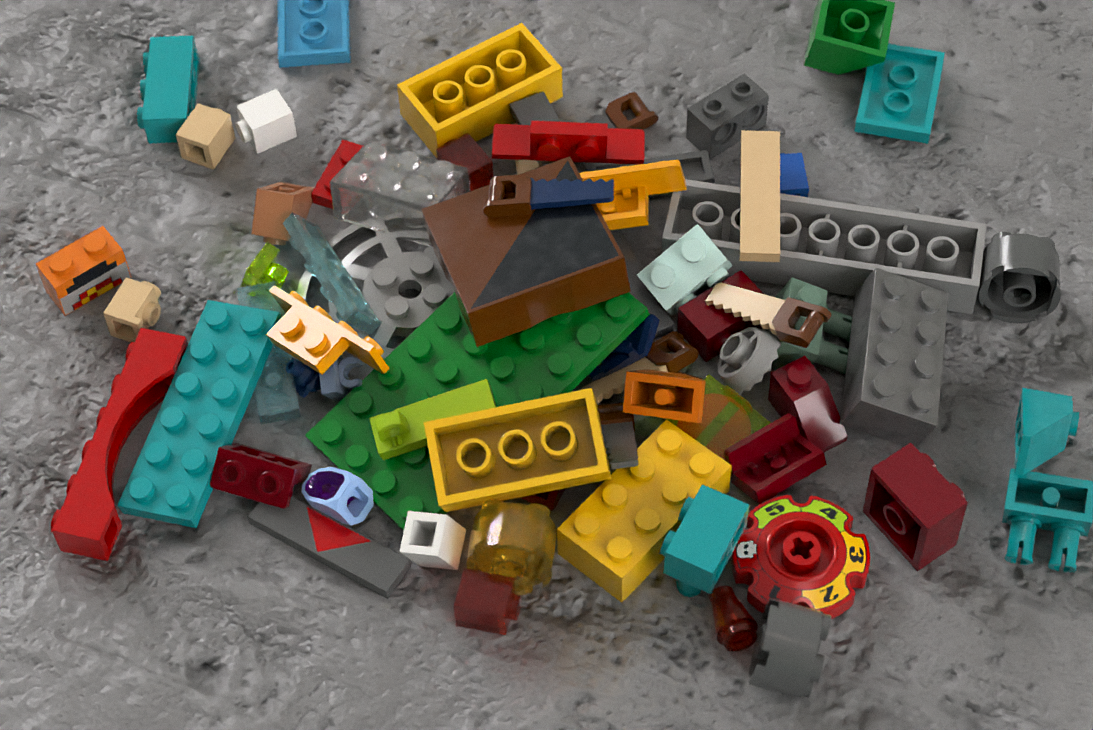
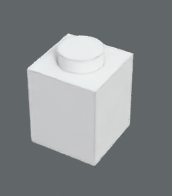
(265, 121)
(432, 540)

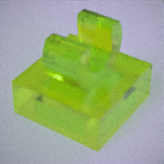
(264, 269)

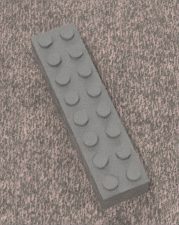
(839, 242)

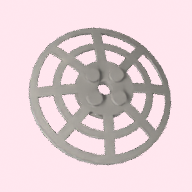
(386, 283)

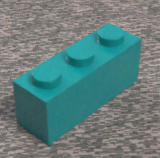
(168, 87)

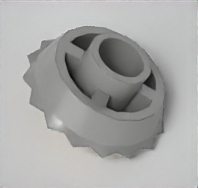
(747, 358)

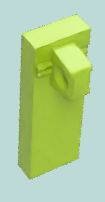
(404, 427)

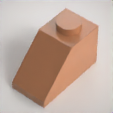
(274, 206)

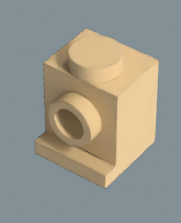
(132, 308)

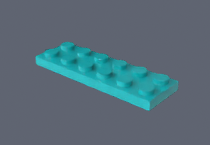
(199, 414)

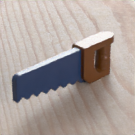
(543, 194)

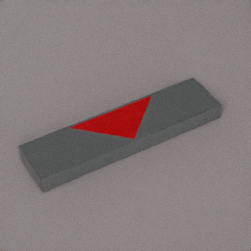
(333, 544)

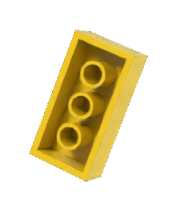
(477, 87)
(517, 450)
(623, 523)

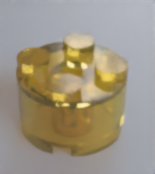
(513, 543)

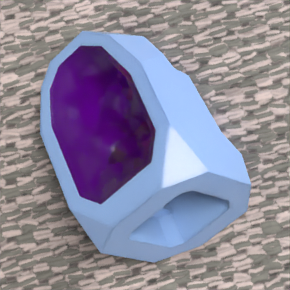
(338, 494)

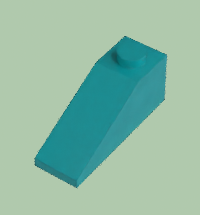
(1042, 427)

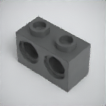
(718, 119)

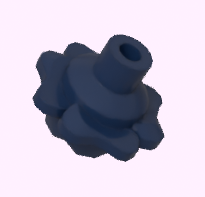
(305, 378)

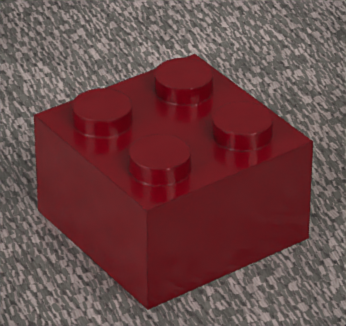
(914, 506)

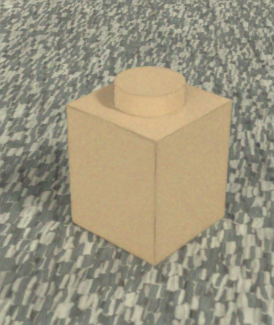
(205, 136)

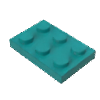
(901, 94)

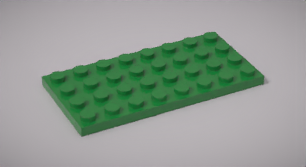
(444, 357)

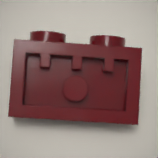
(257, 474)

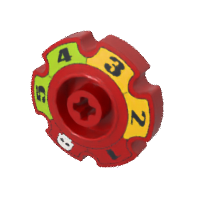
(801, 555)

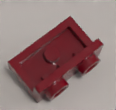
(772, 459)

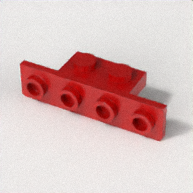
(568, 139)

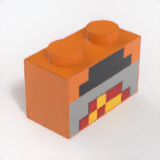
(83, 270)

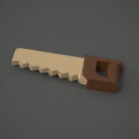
(771, 312)
(658, 359)

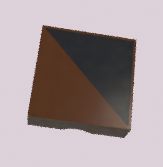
(525, 265)

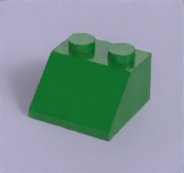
(849, 34)

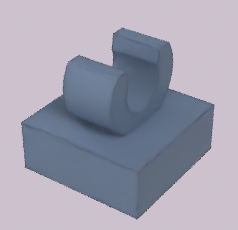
(336, 382)

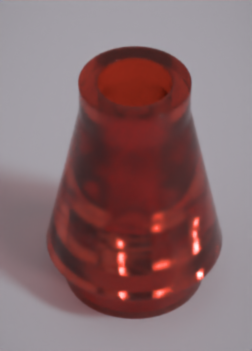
(732, 621)

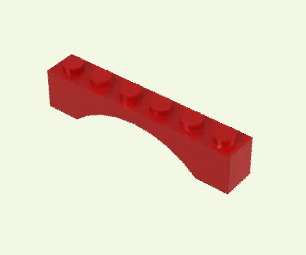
(89, 516)

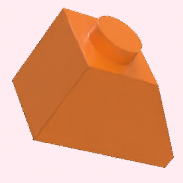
(664, 395)

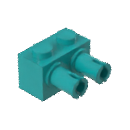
(1047, 504)
(703, 540)

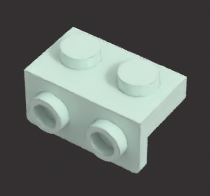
(685, 270)

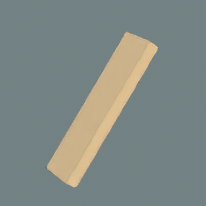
(760, 196)

